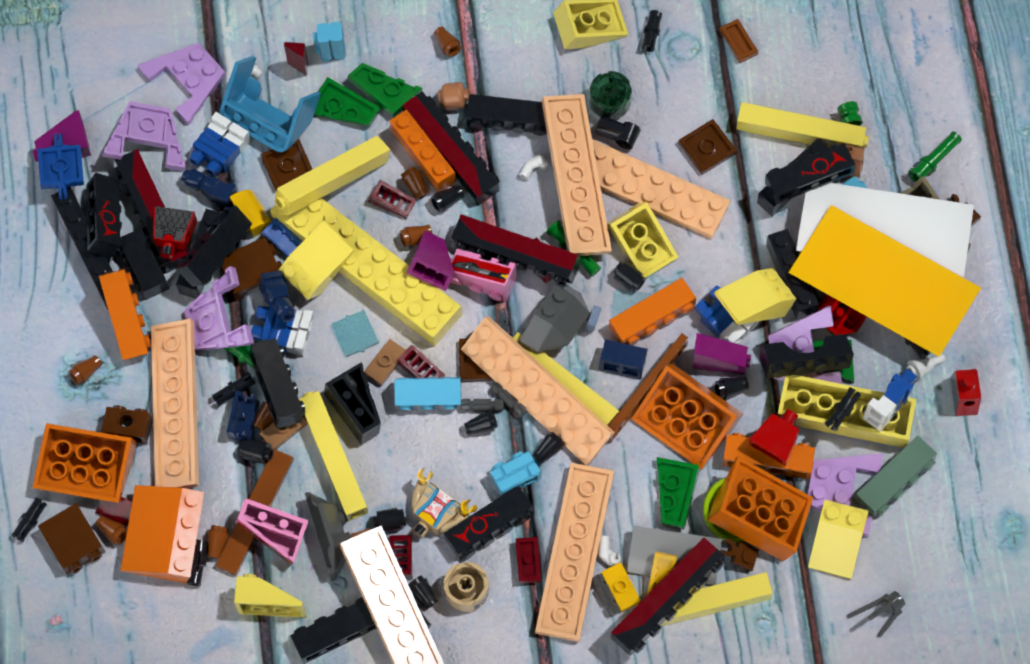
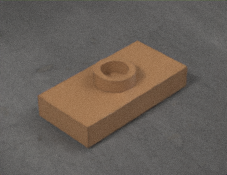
(384, 362)
(279, 436)

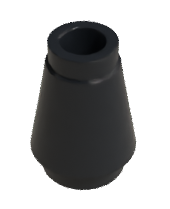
(446, 198)
(730, 386)
(481, 424)
(548, 447)
(422, 591)

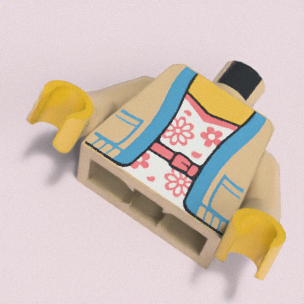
(435, 508)

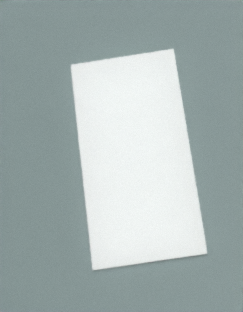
(923, 224)

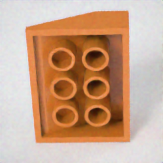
(686, 416)
(84, 463)
(761, 509)
(162, 532)

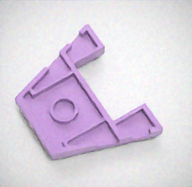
(193, 70)
(150, 127)
(211, 319)
(799, 338)
(835, 479)

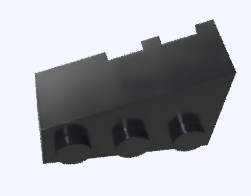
(353, 402)

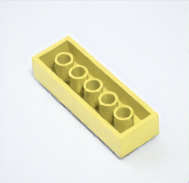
(815, 402)

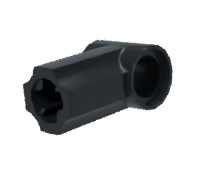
(623, 134)

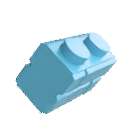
(329, 41)
(518, 471)

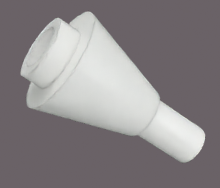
(923, 366)

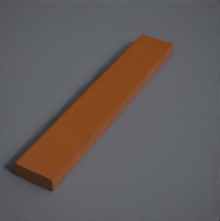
(637, 398)
(264, 493)

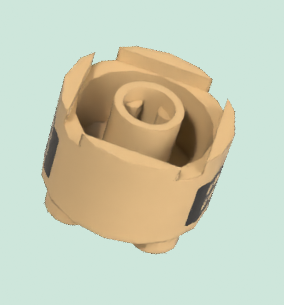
(468, 599)

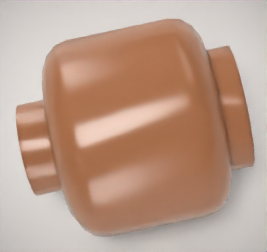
(453, 96)

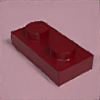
(528, 560)

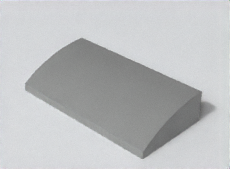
(648, 540)

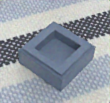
(593, 318)

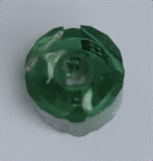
(610, 95)

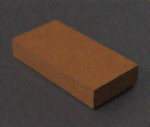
(738, 41)

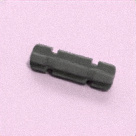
(509, 400)
(482, 405)
(606, 595)

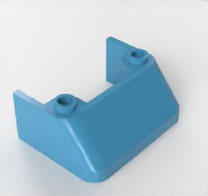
(262, 120)

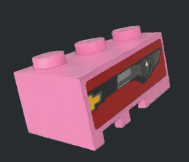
(483, 275)
(273, 528)

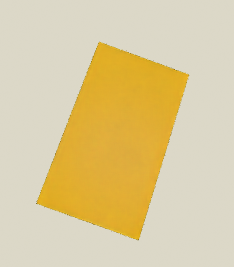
(885, 280)

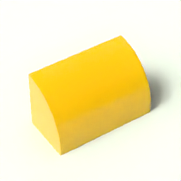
(252, 209)

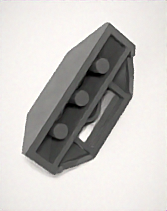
(556, 320)
(330, 532)

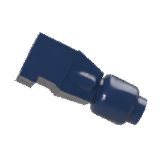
(211, 187)
(276, 295)

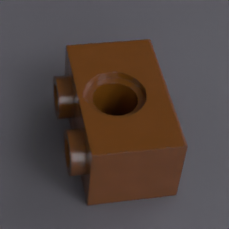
(138, 430)

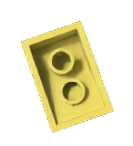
(589, 22)
(642, 239)
(316, 260)
(756, 297)
(838, 539)
(259, 597)

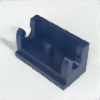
(623, 359)
(242, 417)

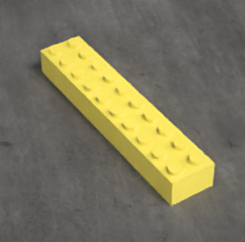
(380, 273)

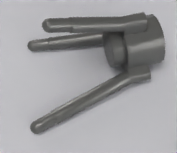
(890, 604)

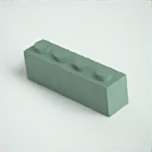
(895, 477)

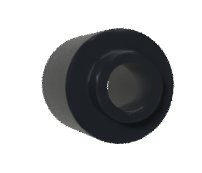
(629, 276)
(256, 450)
(390, 519)

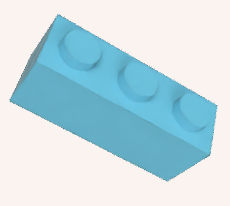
(428, 392)

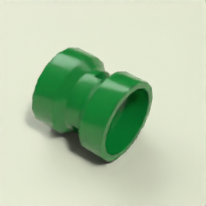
(849, 113)

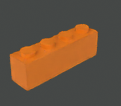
(422, 151)
(653, 312)
(124, 313)
(798, 465)

